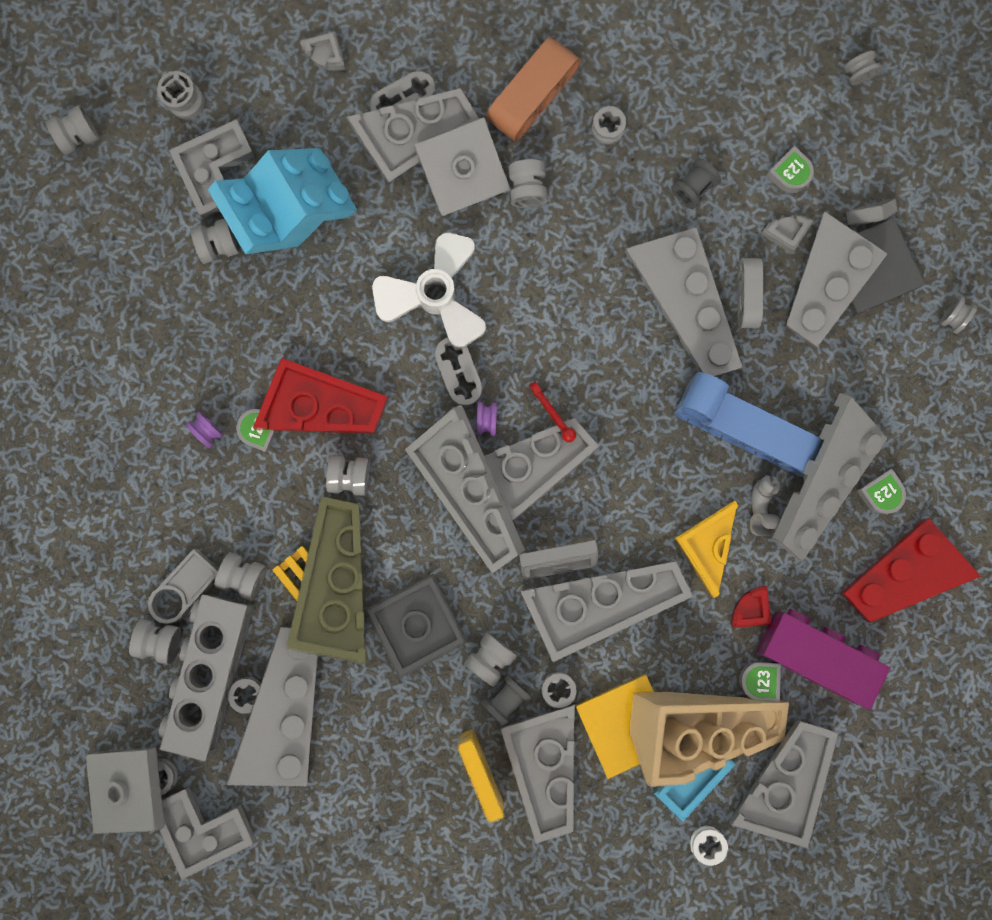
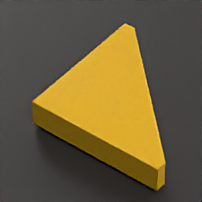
(708, 546)

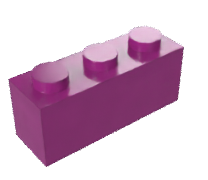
(824, 658)

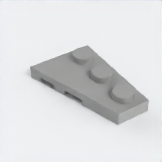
(395, 129)
(832, 278)
(537, 465)
(544, 769)
(790, 787)

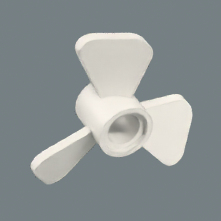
(398, 297)

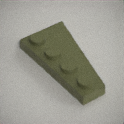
(330, 599)

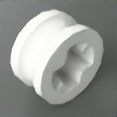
(717, 854)

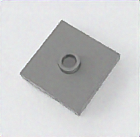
(462, 167)
(125, 791)

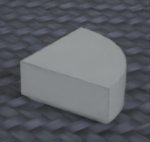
(324, 51)
(872, 212)
(787, 231)

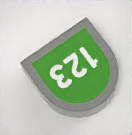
(792, 172)
(255, 438)
(884, 493)
(761, 681)

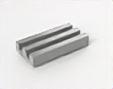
(559, 560)

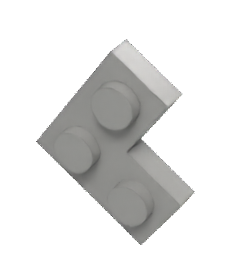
(206, 158)
(201, 843)

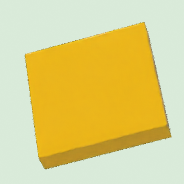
(608, 725)
(481, 776)

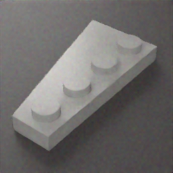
(684, 288)
(828, 480)
(463, 482)
(595, 607)

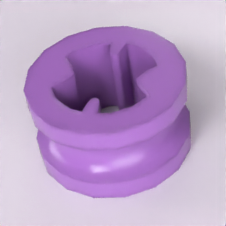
(486, 418)
(204, 429)

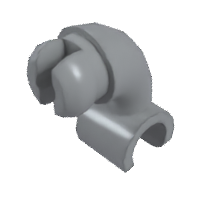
(761, 496)

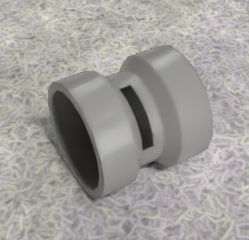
(187, 102)
(72, 130)
(528, 184)
(214, 241)
(348, 475)
(240, 576)
(155, 641)
(490, 659)

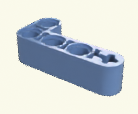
(745, 425)

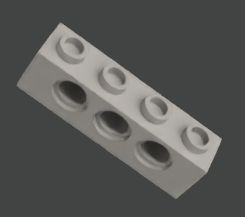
(176, 728)

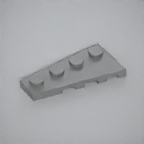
(280, 722)

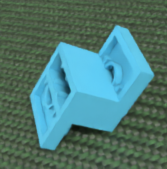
(282, 199)

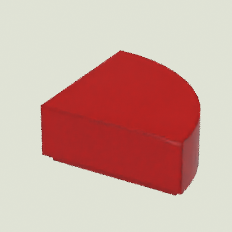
(752, 609)

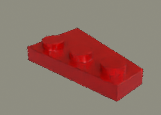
(317, 402)
(908, 573)

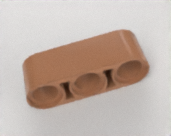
(533, 89)

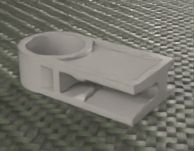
(190, 580)

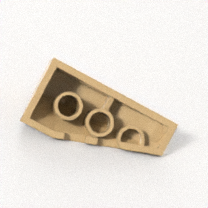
(696, 732)

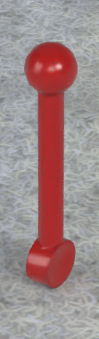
(568, 434)

